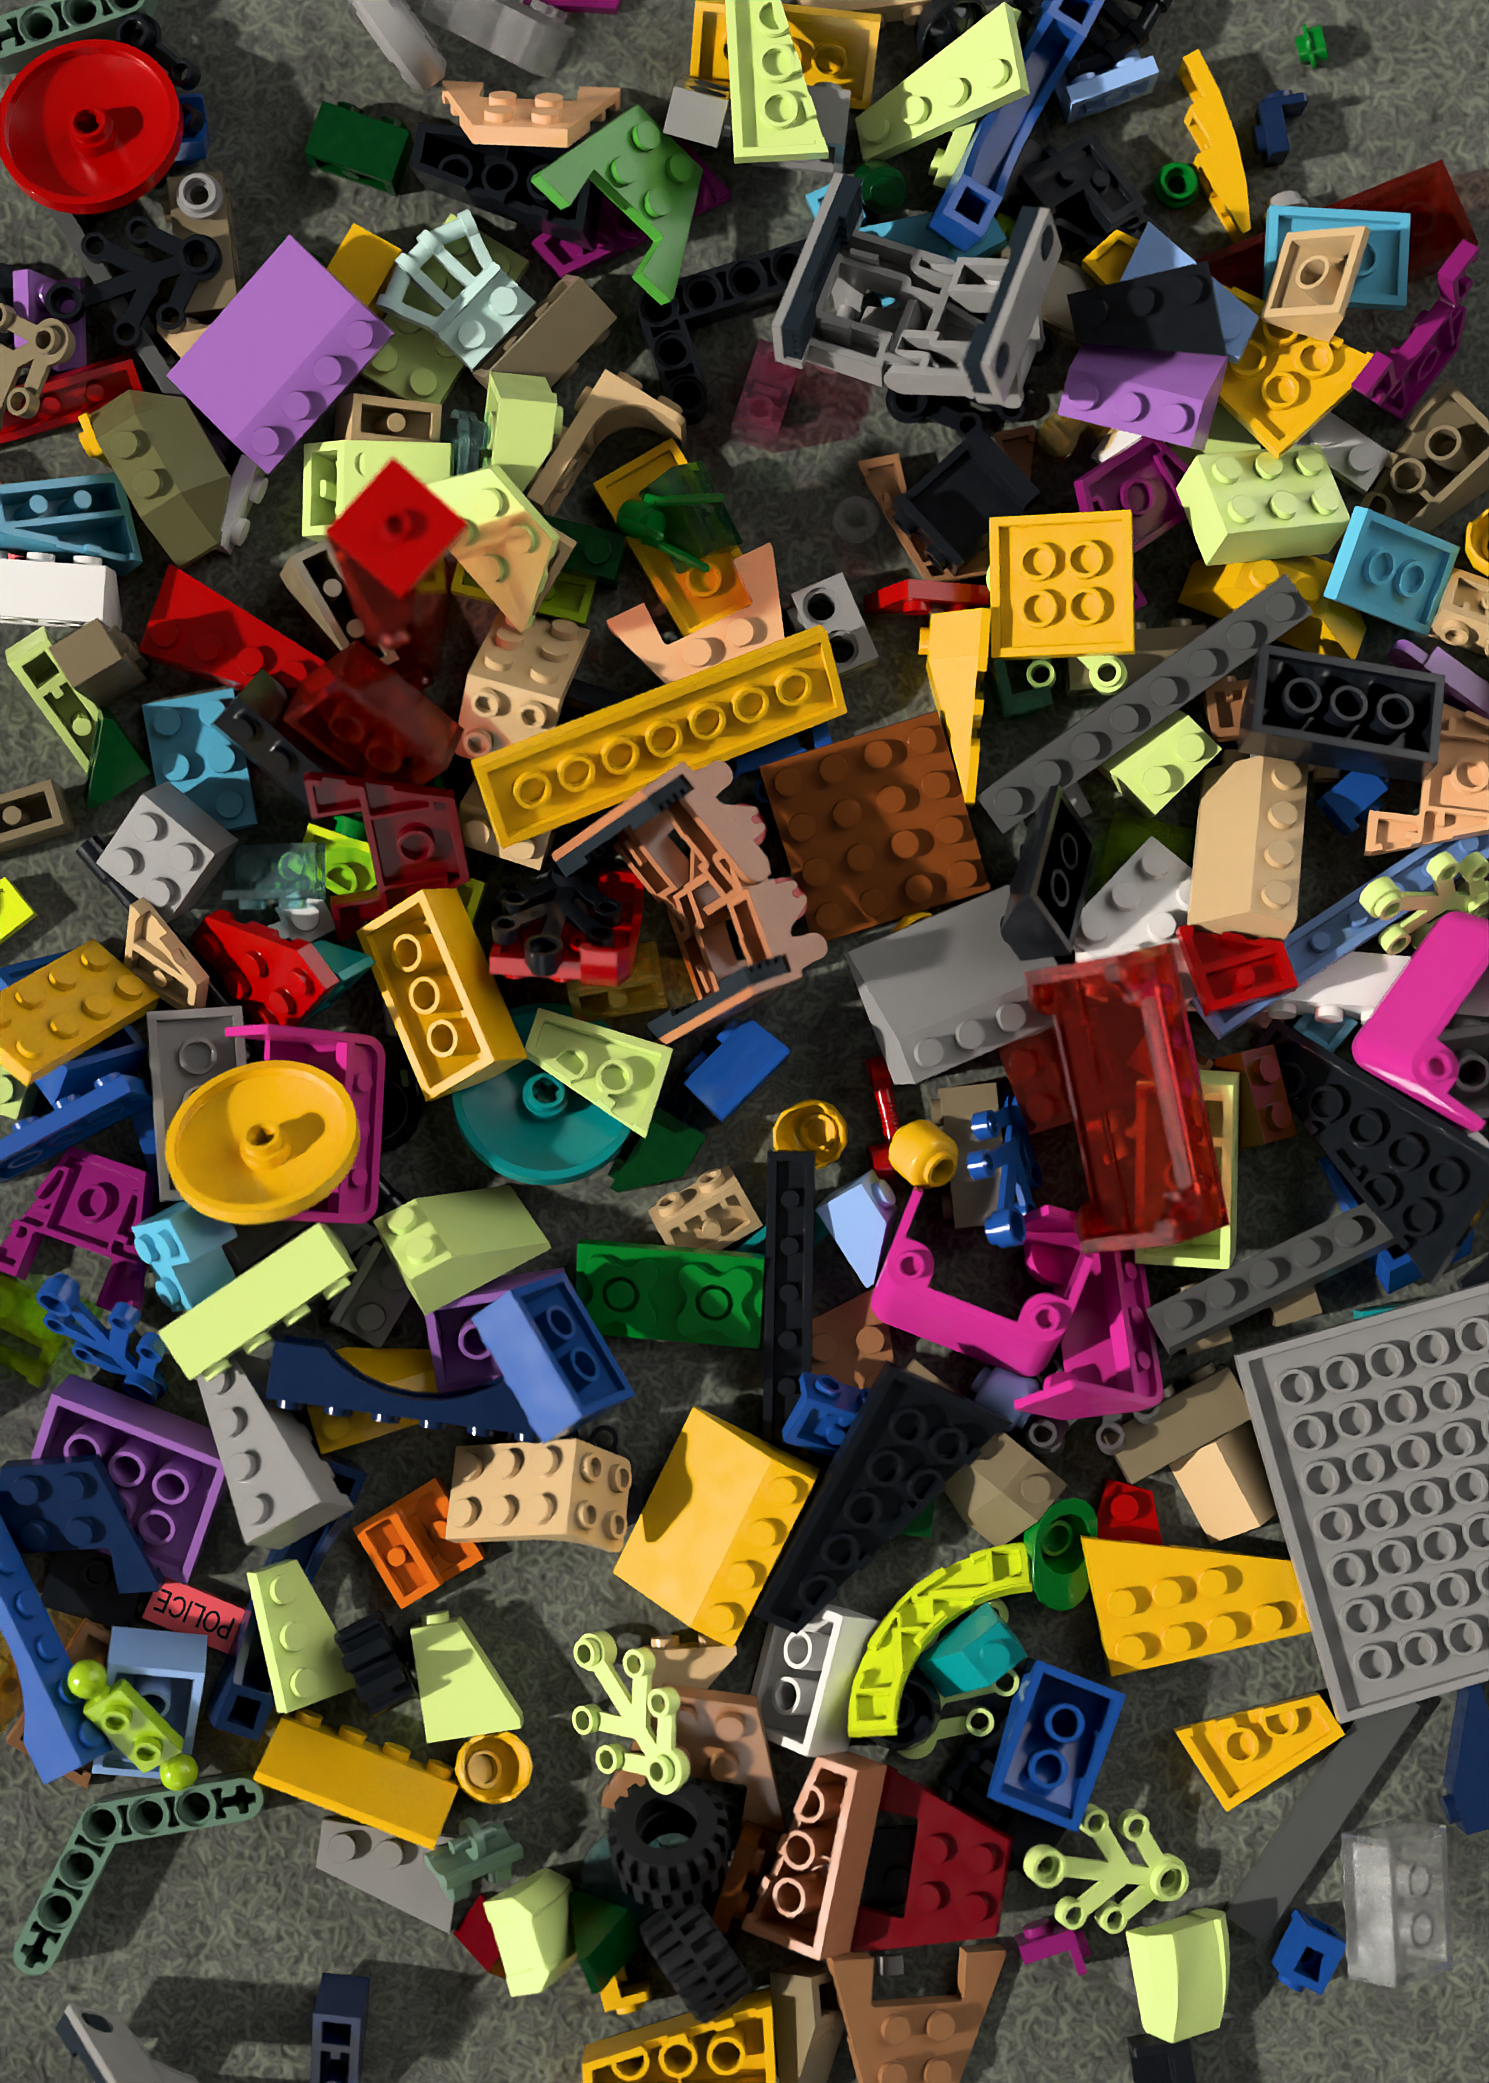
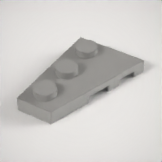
(385, 1868)

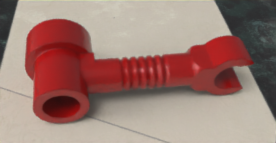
(882, 1086)

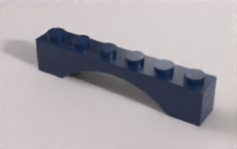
(316, 1374)
(244, 1688)

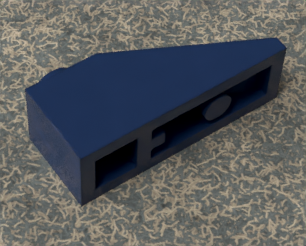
(1468, 1763)
(339, 2029)

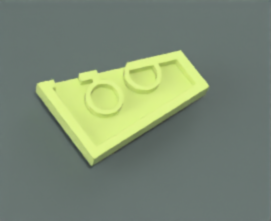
(602, 1065)
(296, 1637)

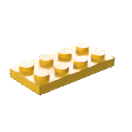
(829, 43)
(690, 597)
(68, 1010)

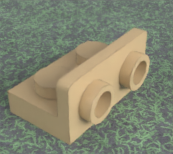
(1464, 613)
(706, 1213)

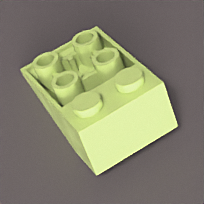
(342, 468)

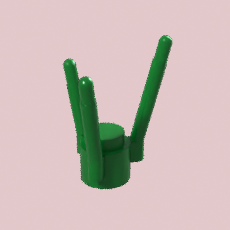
(647, 522)

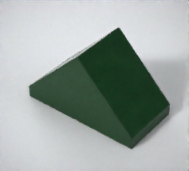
(113, 761)
(603, 1938)

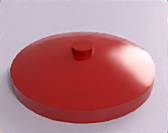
(90, 126)

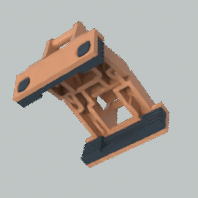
(721, 871)

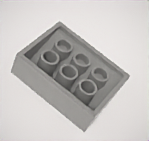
(946, 989)

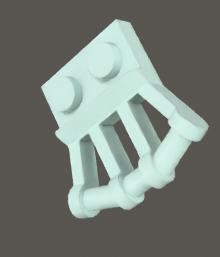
(479, 315)

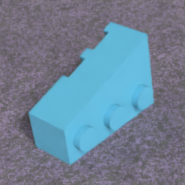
(70, 520)

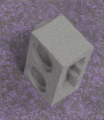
(699, 111)
(843, 626)

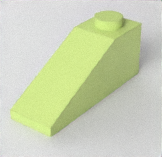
(65, 708)

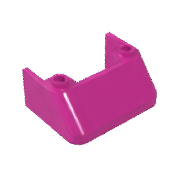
(1402, 1032)
(359, 1067)
(907, 1303)
(1109, 1339)

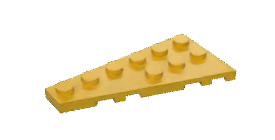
(1283, 376)
(1186, 1601)

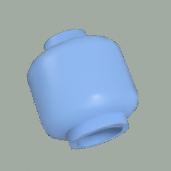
(999, 1389)

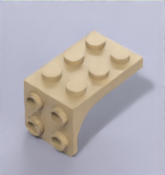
(601, 410)
(518, 683)
(539, 1493)

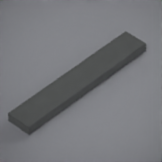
(1315, 1819)

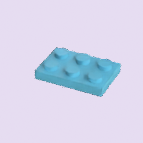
(1384, 265)
(1391, 570)
(200, 758)

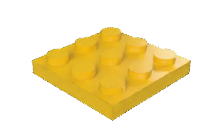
(1062, 585)

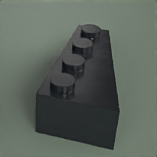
(499, 182)

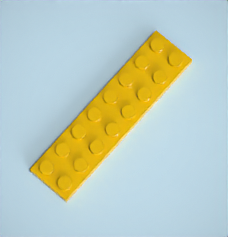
(636, 741)

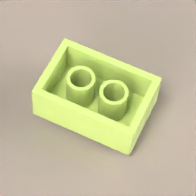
(1262, 507)

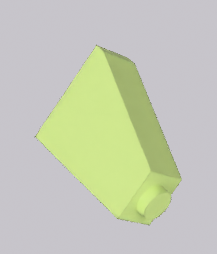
(458, 1682)

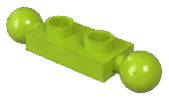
(133, 1725)

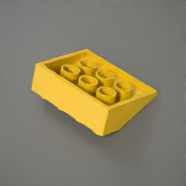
(715, 1525)

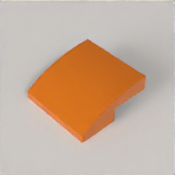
(410, 1543)

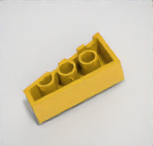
(684, 2050)

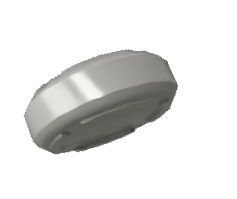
(403, 41)

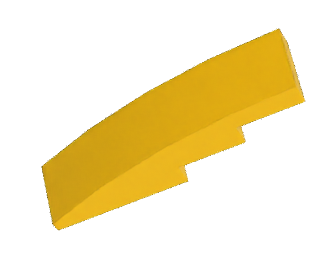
(1220, 160)

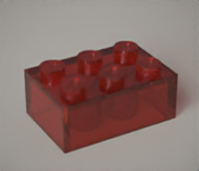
(373, 720)

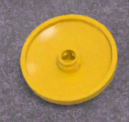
(262, 1141)

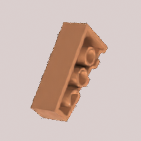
(822, 1860)

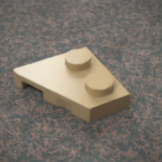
(163, 960)

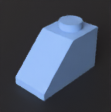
(862, 1223)

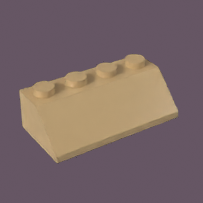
(1249, 848)

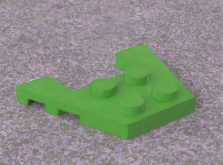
(646, 179)

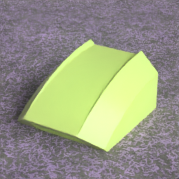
(534, 1931)
(1181, 1973)

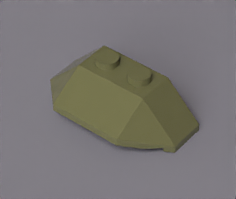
(166, 470)

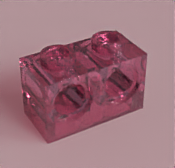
(764, 400)

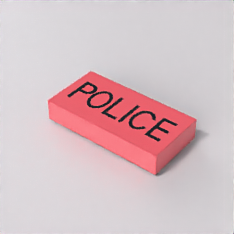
(195, 1612)

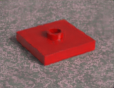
(397, 529)

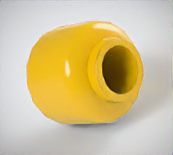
(924, 1154)

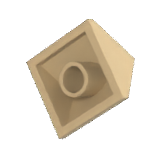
(1315, 280)
(1227, 1484)

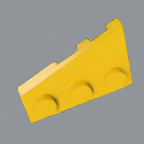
(1258, 1745)

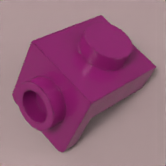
(1045, 1939)

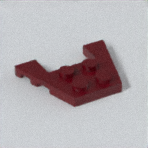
(410, 837)
(953, 1878)

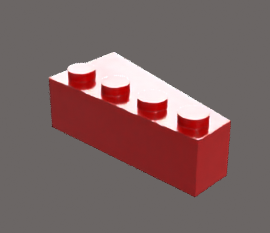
(218, 640)

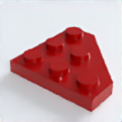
(267, 974)

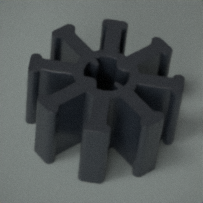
(377, 1663)

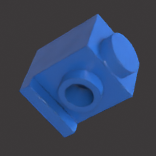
(1352, 798)
(1321, 1960)

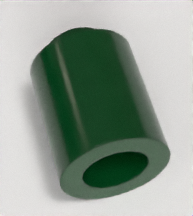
(882, 186)

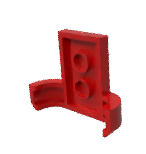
(580, 959)

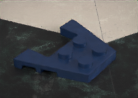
(74, 1507)

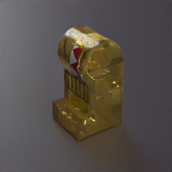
(1060, 437)

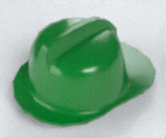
(1058, 1555)

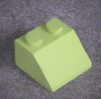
(1160, 762)

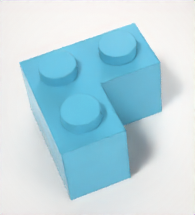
(185, 1254)

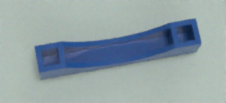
(997, 142)
(54, 1727)

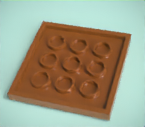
(875, 826)

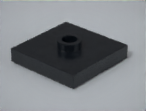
(86, 1586)

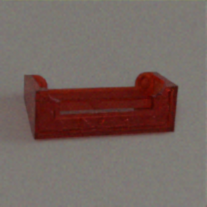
(409, 627)
(1133, 1098)

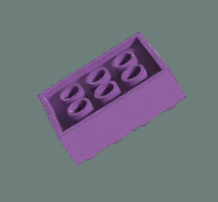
(280, 355)
(156, 1460)

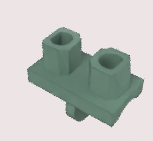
(475, 1853)

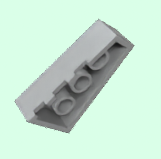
(268, 1458)

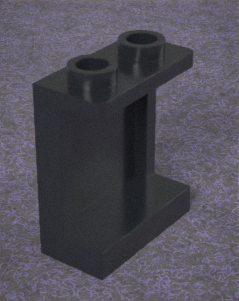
(958, 496)

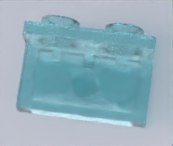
(278, 873)

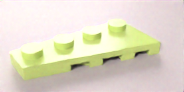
(767, 88)

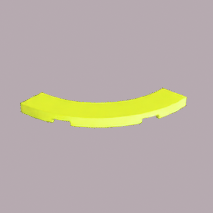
(917, 1620)

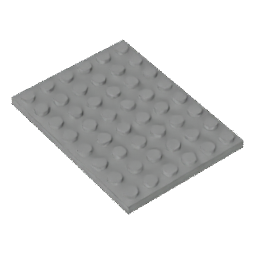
(1384, 1493)

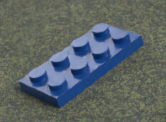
(72, 1122)

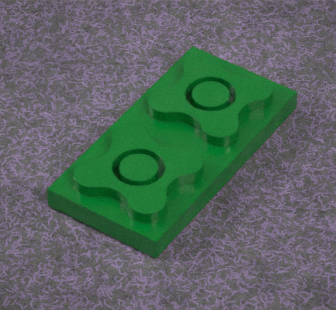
(672, 1292)

